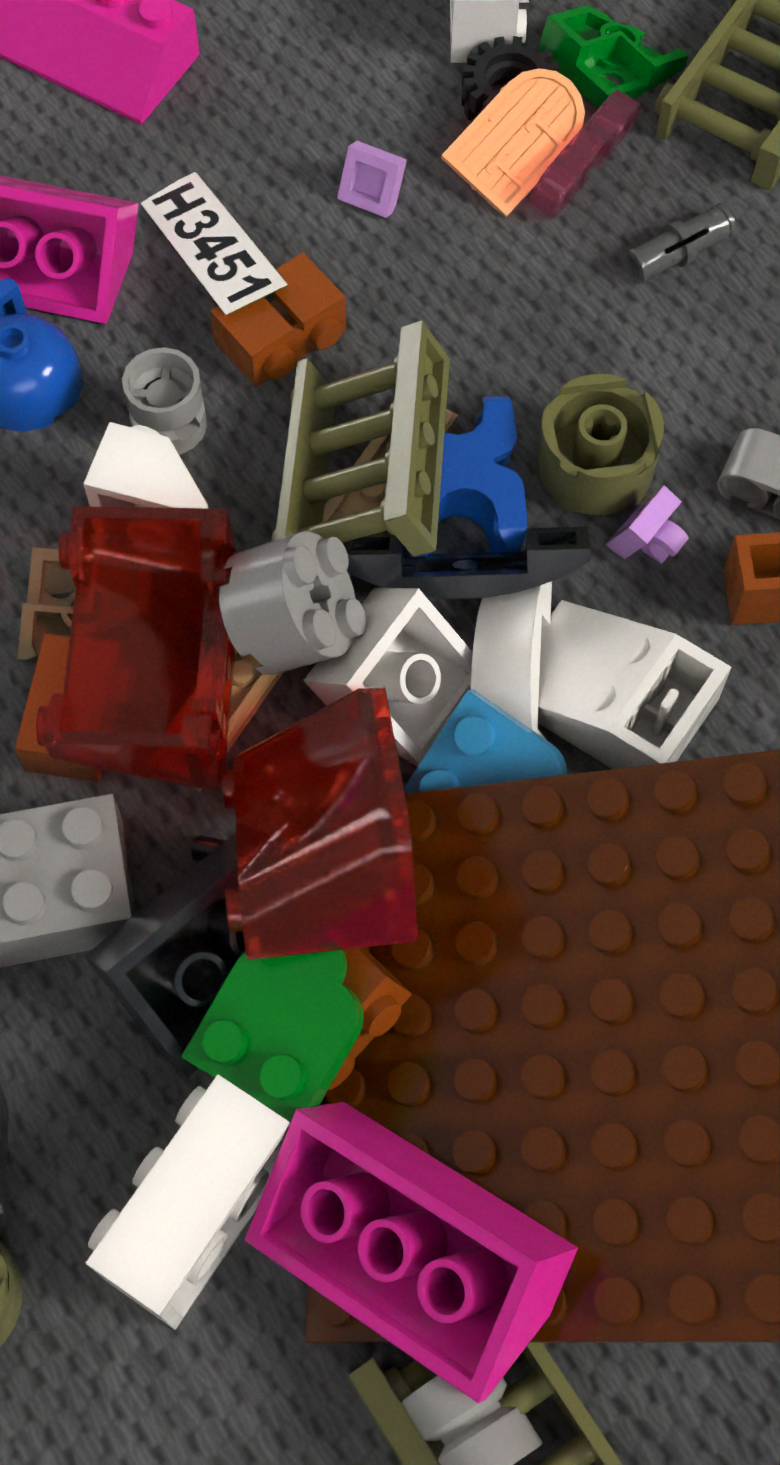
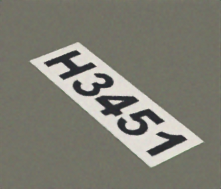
(212, 244)

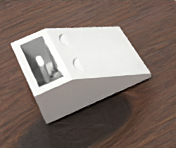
(623, 687)

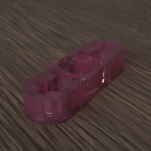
(586, 150)

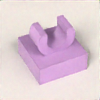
(371, 179)
(649, 528)

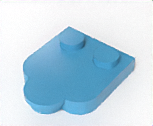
(484, 747)

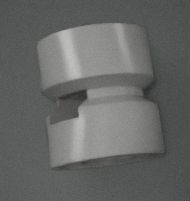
(166, 395)
(471, 1430)

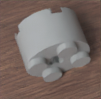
(291, 602)

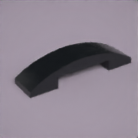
(547, 557)

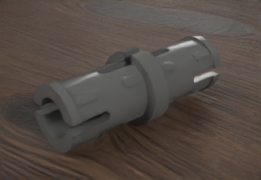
(708, 230)

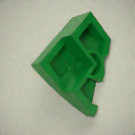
(595, 46)

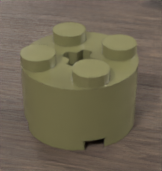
(599, 445)

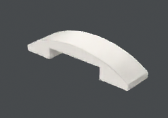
(509, 651)

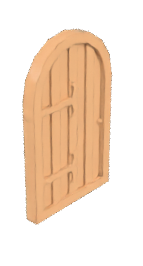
(517, 137)

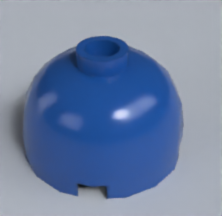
(36, 372)

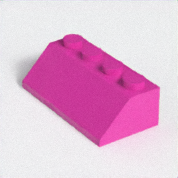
(103, 49)
(65, 247)
(409, 1246)

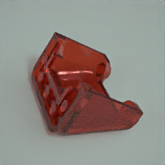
(145, 645)
(322, 834)

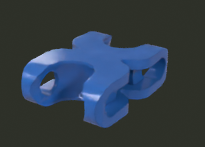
(478, 478)

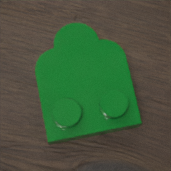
(280, 1029)

